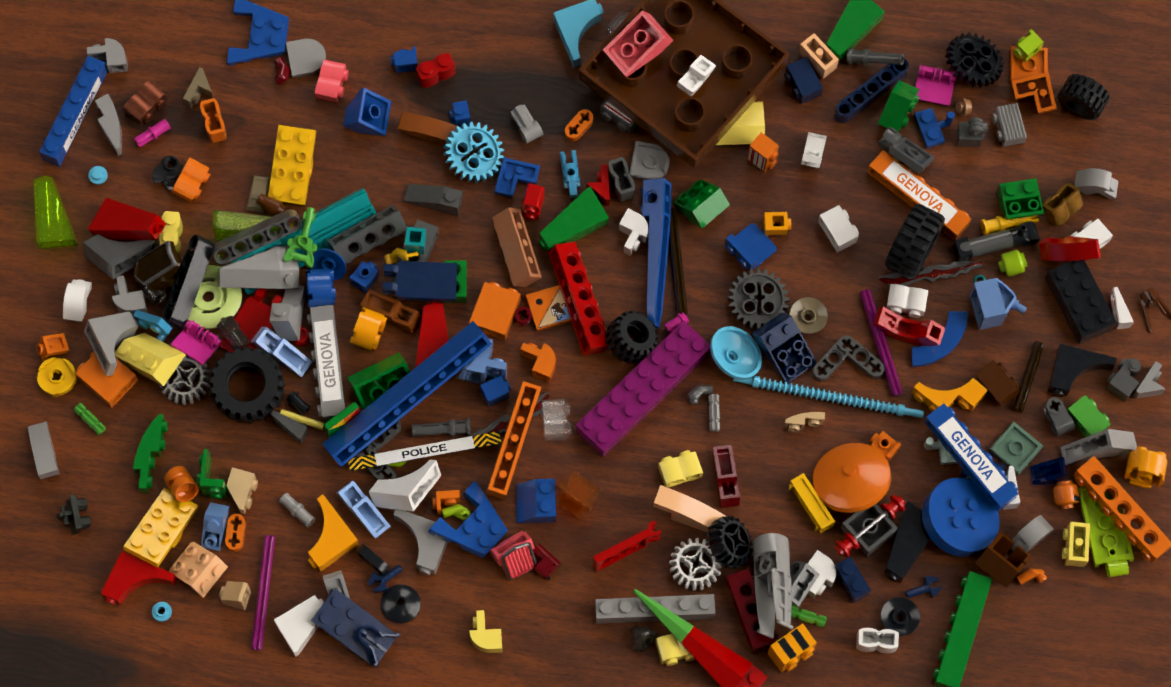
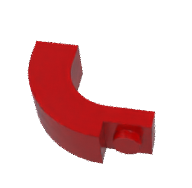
(909, 331)

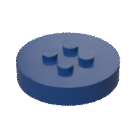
(959, 517)

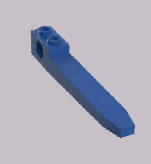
(659, 228)

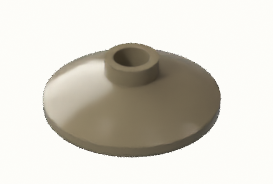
(814, 309)

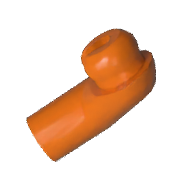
(1030, 574)

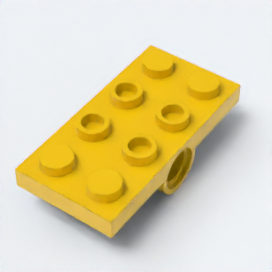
(292, 164)
(160, 528)

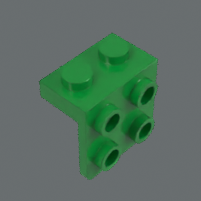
(212, 488)

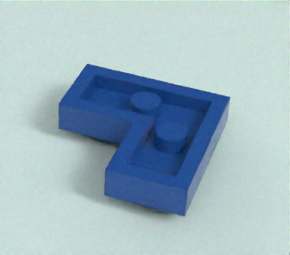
(514, 171)

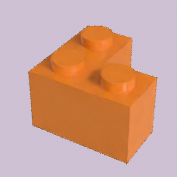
(1038, 87)

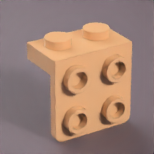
(198, 568)

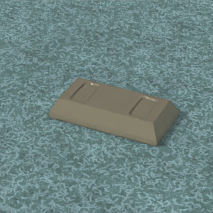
(258, 186)

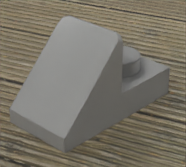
(1149, 386)
(337, 581)

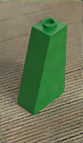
(853, 26)
(575, 221)

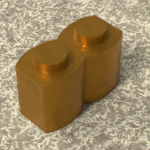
(1063, 204)

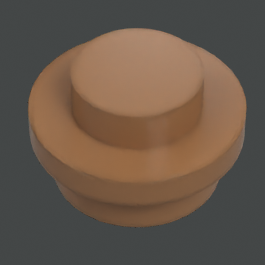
(964, 106)

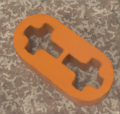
(575, 122)
(240, 532)

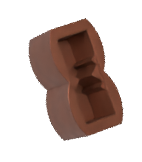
(145, 103)

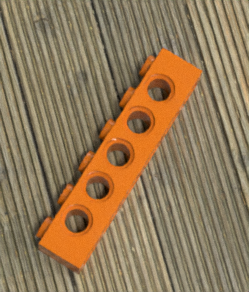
(1121, 498)

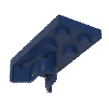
(354, 628)

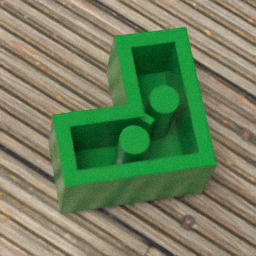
(900, 102)

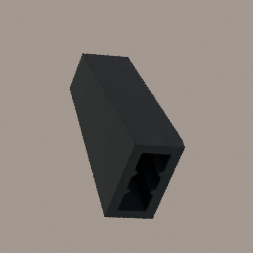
(907, 544)

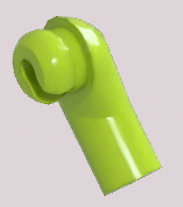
(457, 510)

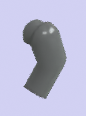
(697, 391)

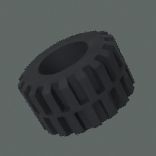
(1083, 97)
(639, 328)

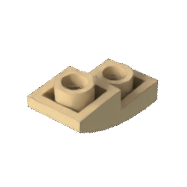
(797, 422)

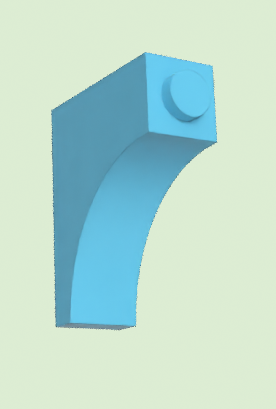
(573, 23)

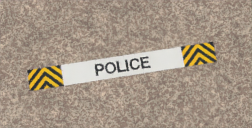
(424, 451)

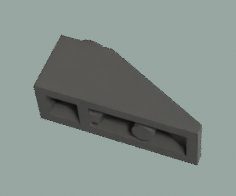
(435, 198)

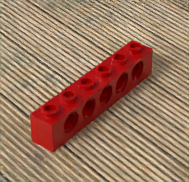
(572, 291)

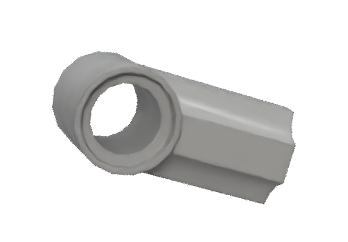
(527, 126)

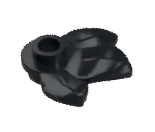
(167, 175)

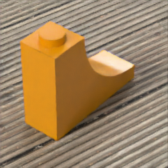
(335, 538)

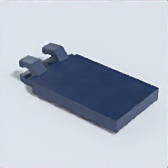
(422, 281)

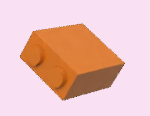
(495, 310)
(110, 387)

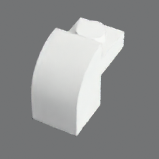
(813, 150)
(637, 229)
(76, 300)
(826, 571)

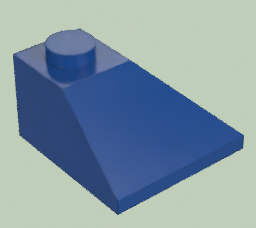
(368, 113)

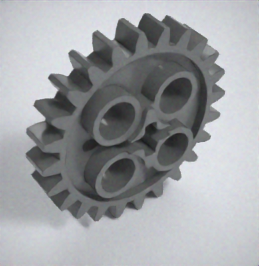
(741, 297)

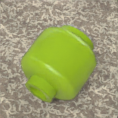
(1013, 263)

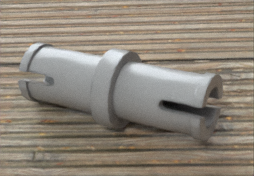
(297, 510)

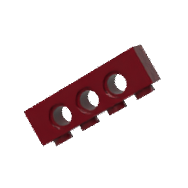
(735, 583)

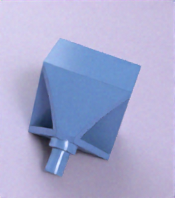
(992, 302)

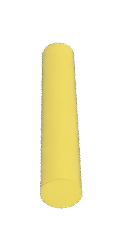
(303, 420)

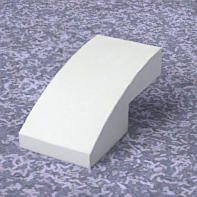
(696, 76)

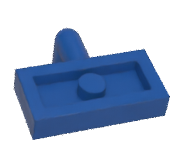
(930, 128)

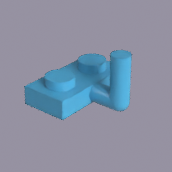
(153, 322)

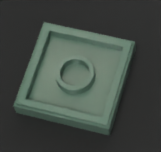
(1016, 448)

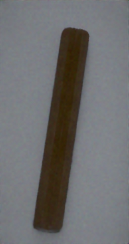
(1028, 376)

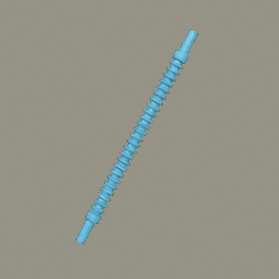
(900, 410)

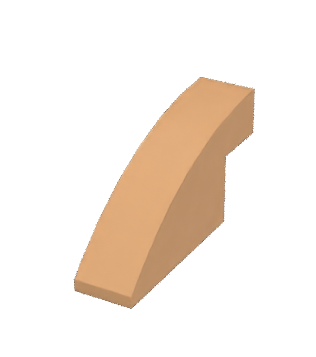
(686, 509)

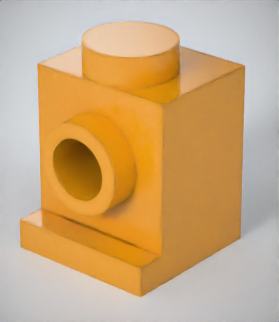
(773, 218)

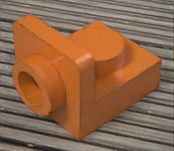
(52, 345)
(445, 497)

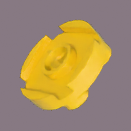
(55, 387)

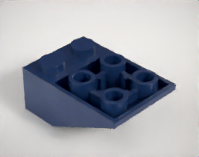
(785, 347)

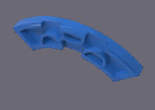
(952, 335)

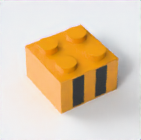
(792, 648)

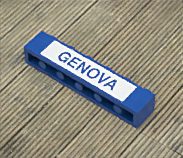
(73, 111)
(971, 457)

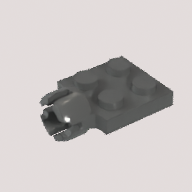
(905, 150)

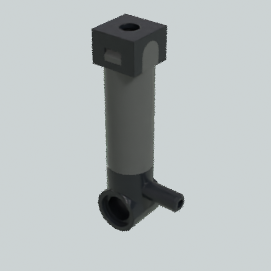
(1024, 235)

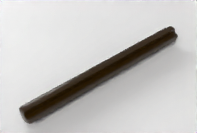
(677, 266)

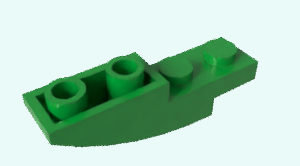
(150, 445)

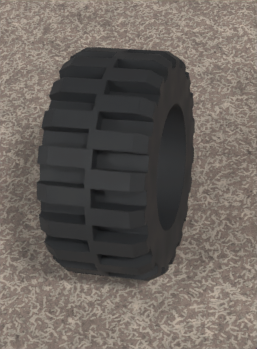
(914, 241)
(230, 365)

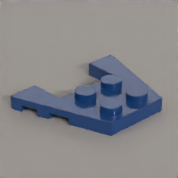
(267, 33)
(479, 531)

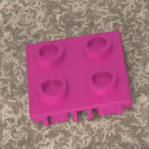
(935, 85)
(196, 343)

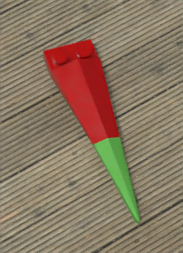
(717, 660)

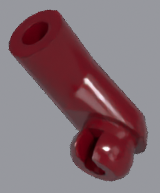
(284, 71)

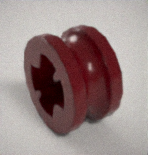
(528, 314)

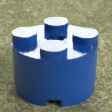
(320, 287)

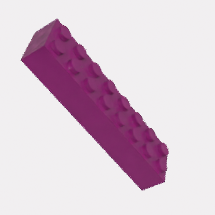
(643, 389)

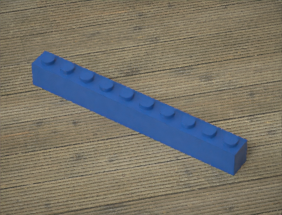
(407, 393)

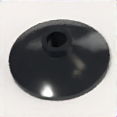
(904, 608)
(400, 613)

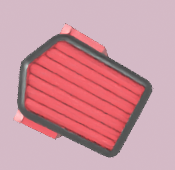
(515, 555)

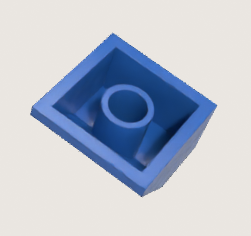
(536, 501)

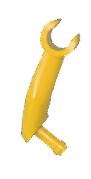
(391, 258)

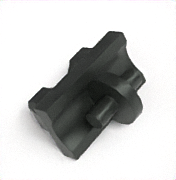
(73, 506)

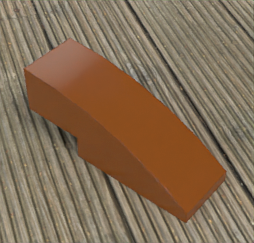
(425, 127)
(394, 311)

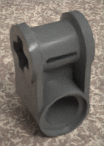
(1058, 419)

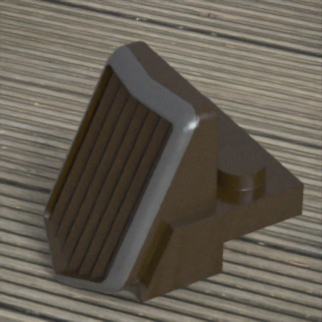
(158, 267)

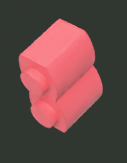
(330, 81)

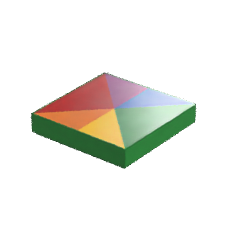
(341, 419)

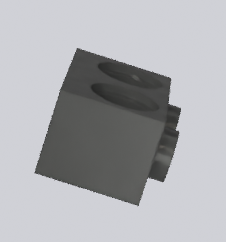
(802, 580)

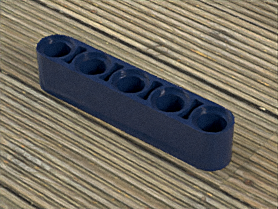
(869, 97)

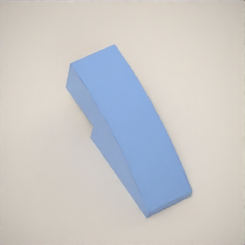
(281, 351)
(363, 509)

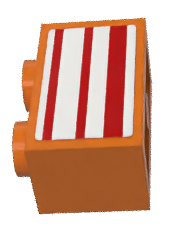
(763, 152)

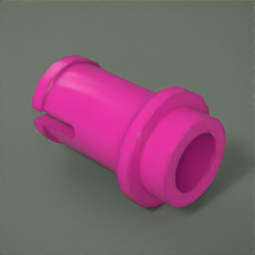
(674, 323)

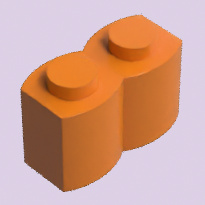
(213, 120)
(190, 180)

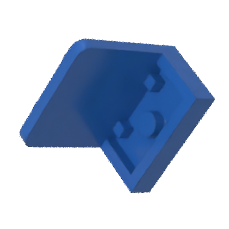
(750, 247)

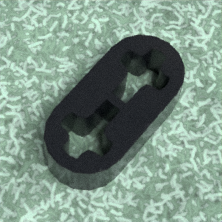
(372, 559)

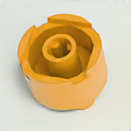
(367, 329)
(1146, 467)

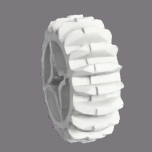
(690, 580)

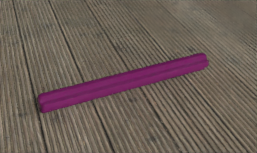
(881, 343)
(263, 592)

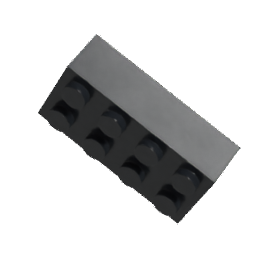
(1080, 300)

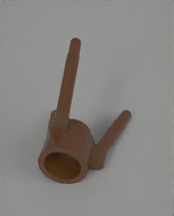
(1151, 298)

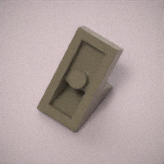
(198, 85)

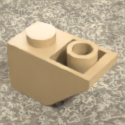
(240, 487)

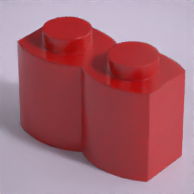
(431, 72)
(532, 202)

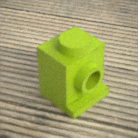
(1028, 46)

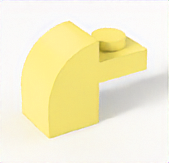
(485, 640)

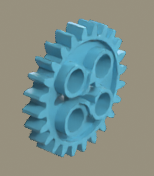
(484, 166)

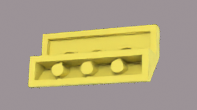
(746, 127)

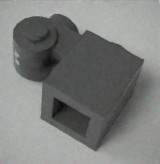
(971, 132)
(1123, 383)

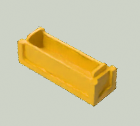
(812, 503)

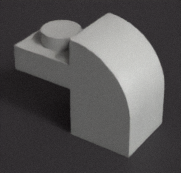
(112, 52)
(1096, 181)
(128, 301)
(1032, 534)

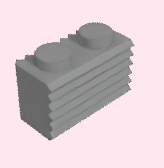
(1009, 125)

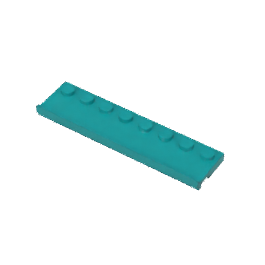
(327, 224)

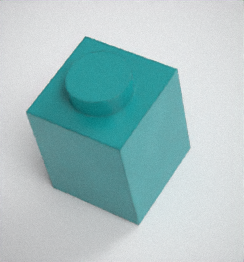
(415, 240)

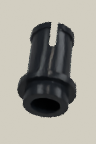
(294, 399)

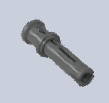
(866, 57)
(451, 427)

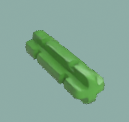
(89, 418)
(808, 616)

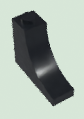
(1071, 364)

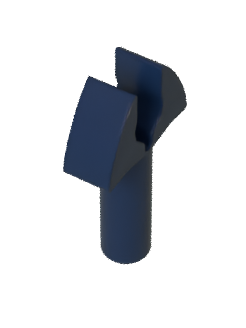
(384, 579)
(925, 588)

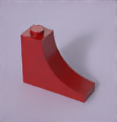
(131, 574)

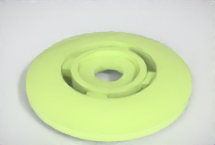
(226, 299)

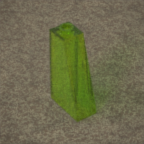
(52, 222)
(230, 223)

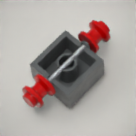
(870, 528)

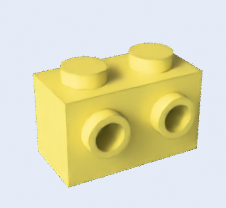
(1077, 544)

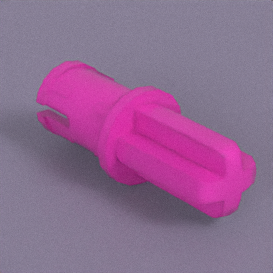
(152, 133)

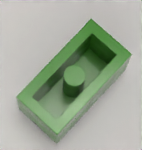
(1088, 417)

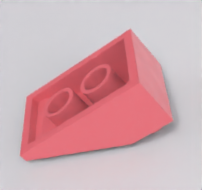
(637, 43)

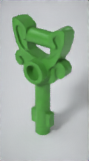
(303, 242)

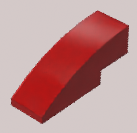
(1069, 249)

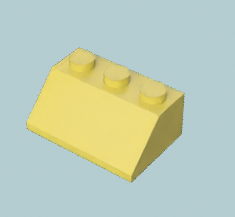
(149, 357)

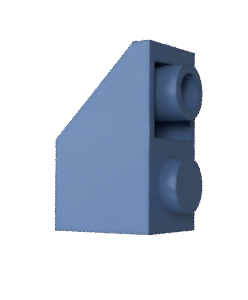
(214, 526)

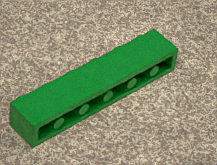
(963, 630)

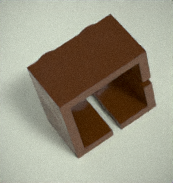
(997, 566)

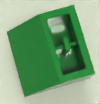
(1020, 199)
(701, 203)

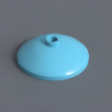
(735, 352)

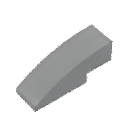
(110, 122)
(43, 450)

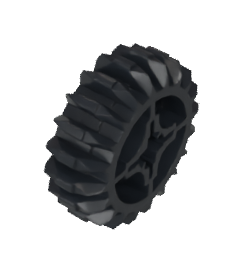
(729, 542)

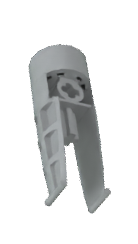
(772, 582)

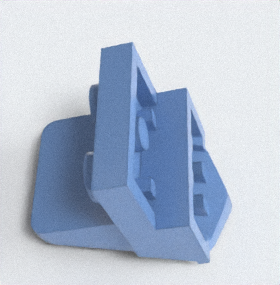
(483, 367)

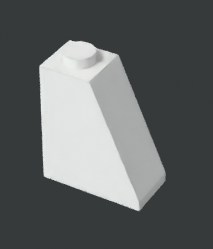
(296, 624)

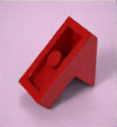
(601, 187)

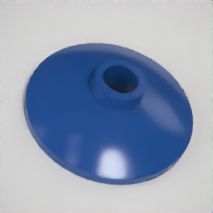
(330, 259)

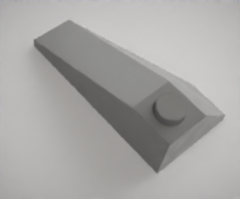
(261, 271)

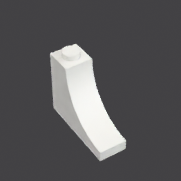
(406, 491)

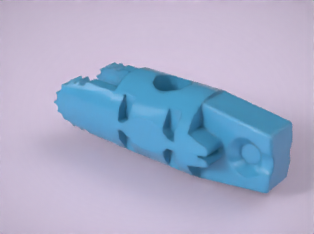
(570, 182)

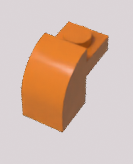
(544, 357)

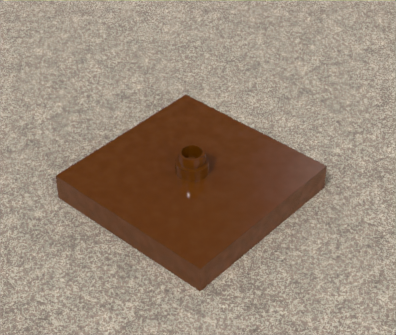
(650, 96)

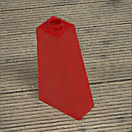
(125, 222)
(432, 331)

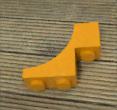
(967, 395)

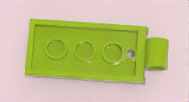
(1105, 537)

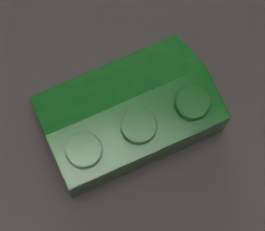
(377, 379)

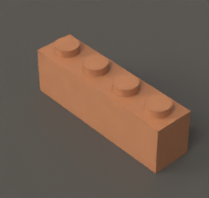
(516, 247)

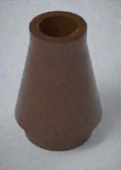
(270, 205)

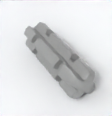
(714, 413)

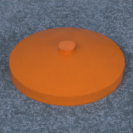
(852, 477)

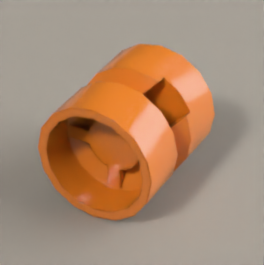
(181, 484)

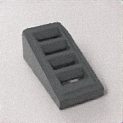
(292, 427)

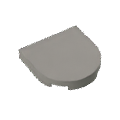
(305, 57)
(648, 161)

